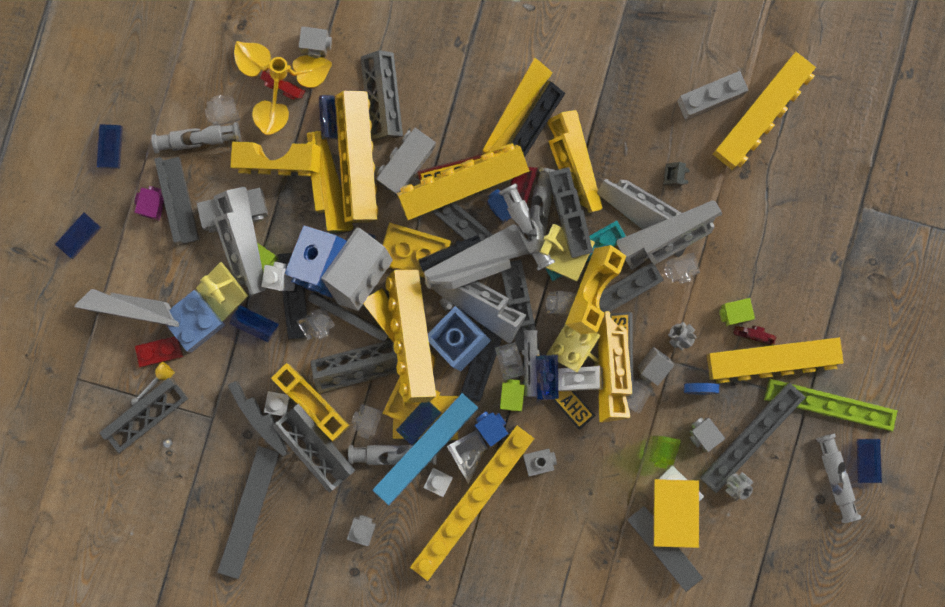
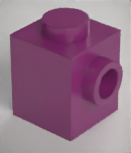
(149, 203)

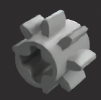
(682, 336)
(739, 486)

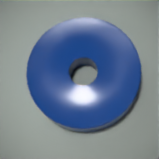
(701, 388)

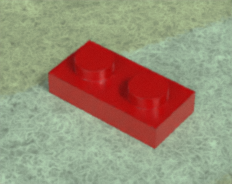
(290, 90)
(158, 351)

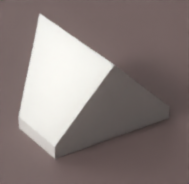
(468, 453)

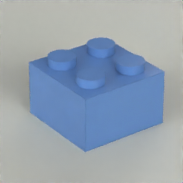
(195, 320)
(457, 338)

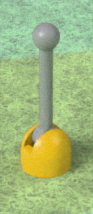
(162, 372)

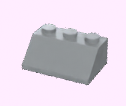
(356, 269)

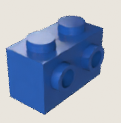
(491, 427)

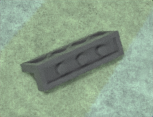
(385, 94)
(177, 200)
(356, 369)
(138, 409)
(316, 445)

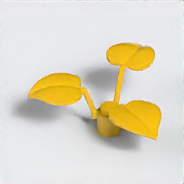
(255, 57)

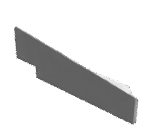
(637, 204)
(669, 235)
(239, 238)
(478, 260)
(128, 307)
(485, 307)

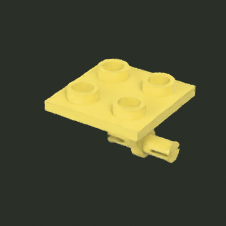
(557, 248)
(221, 291)
(574, 348)

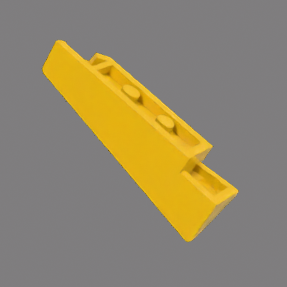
(518, 106)
(571, 151)
(327, 188)
(378, 307)
(615, 364)

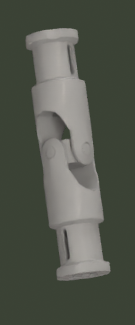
(210, 135)
(541, 193)
(520, 214)
(372, 454)
(837, 474)

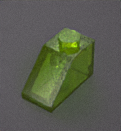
(664, 451)

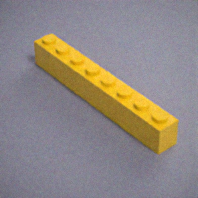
(472, 502)

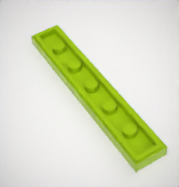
(839, 406)

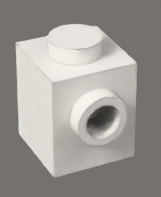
(275, 277)

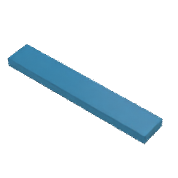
(425, 449)

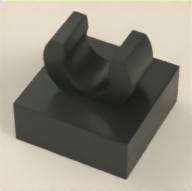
(675, 174)

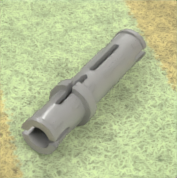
(530, 352)

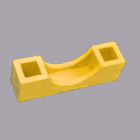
(299, 158)
(602, 268)
(311, 401)

